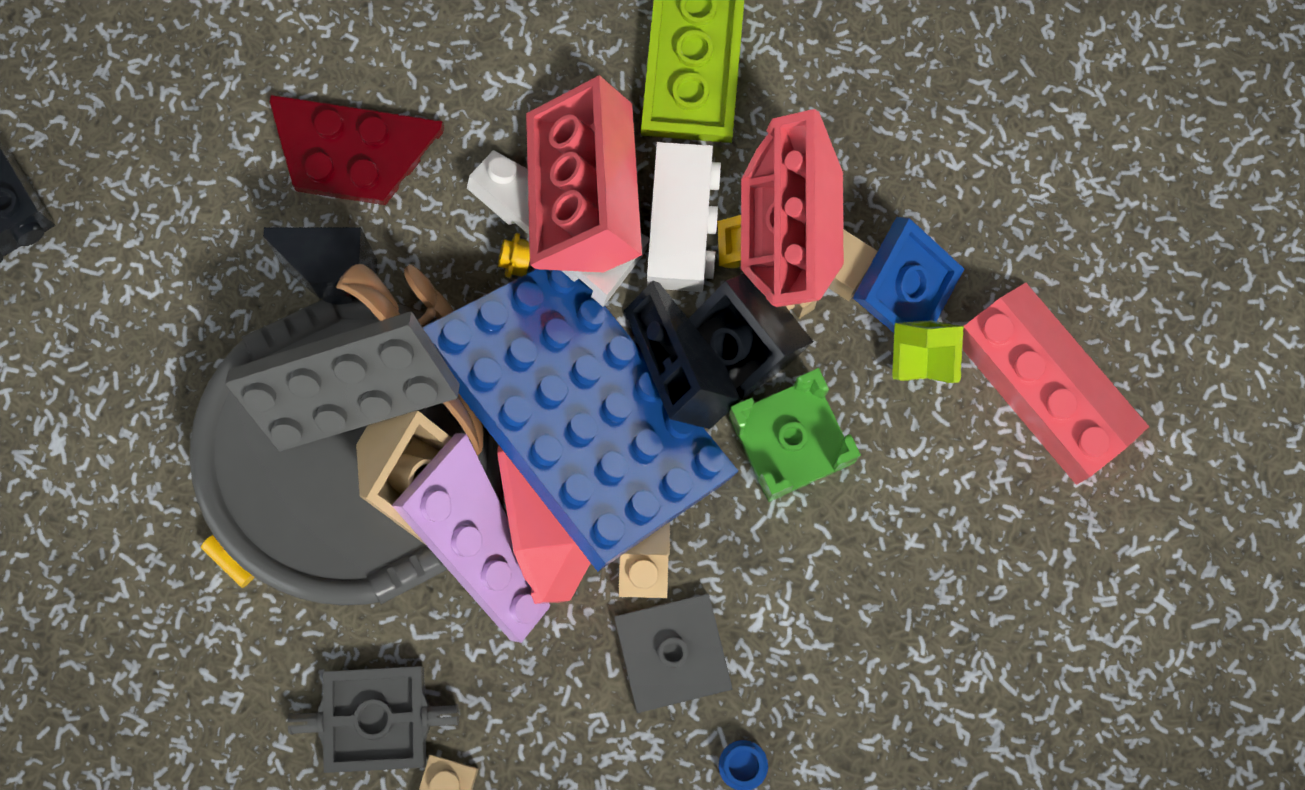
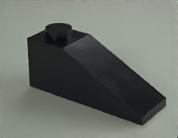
(680, 360)

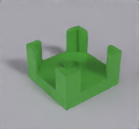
(793, 436)

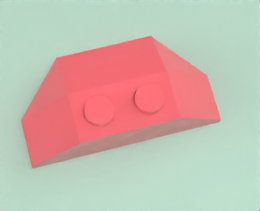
(793, 211)
(541, 545)

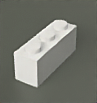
(682, 216)

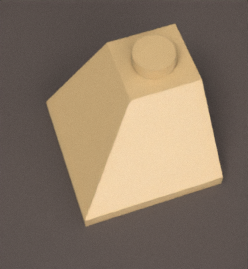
(393, 456)

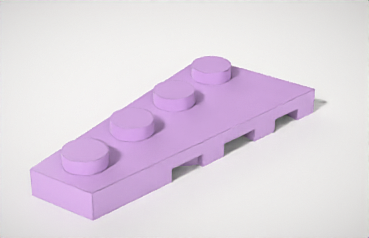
(469, 532)

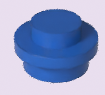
(743, 765)

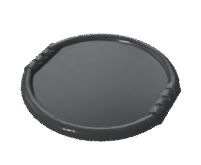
(299, 511)

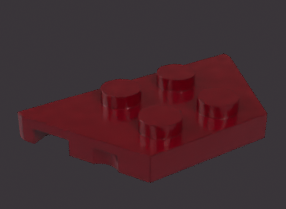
(350, 149)

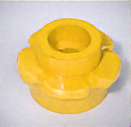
(514, 256)

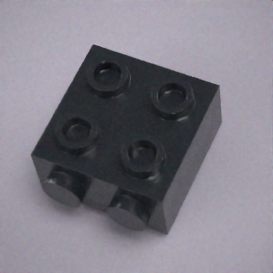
(21, 210)

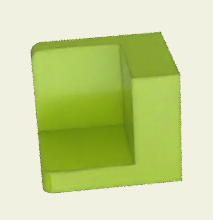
(927, 351)

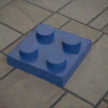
(908, 277)

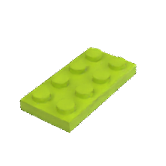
(693, 69)

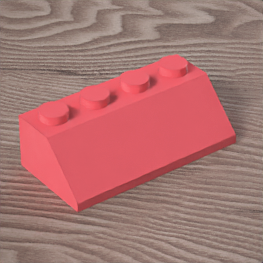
(583, 181)
(1051, 383)

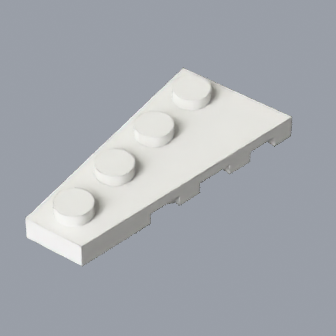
(504, 189)

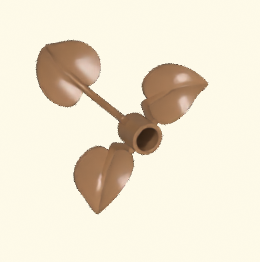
(371, 291)

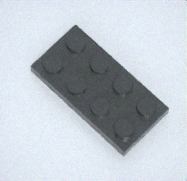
(344, 382)

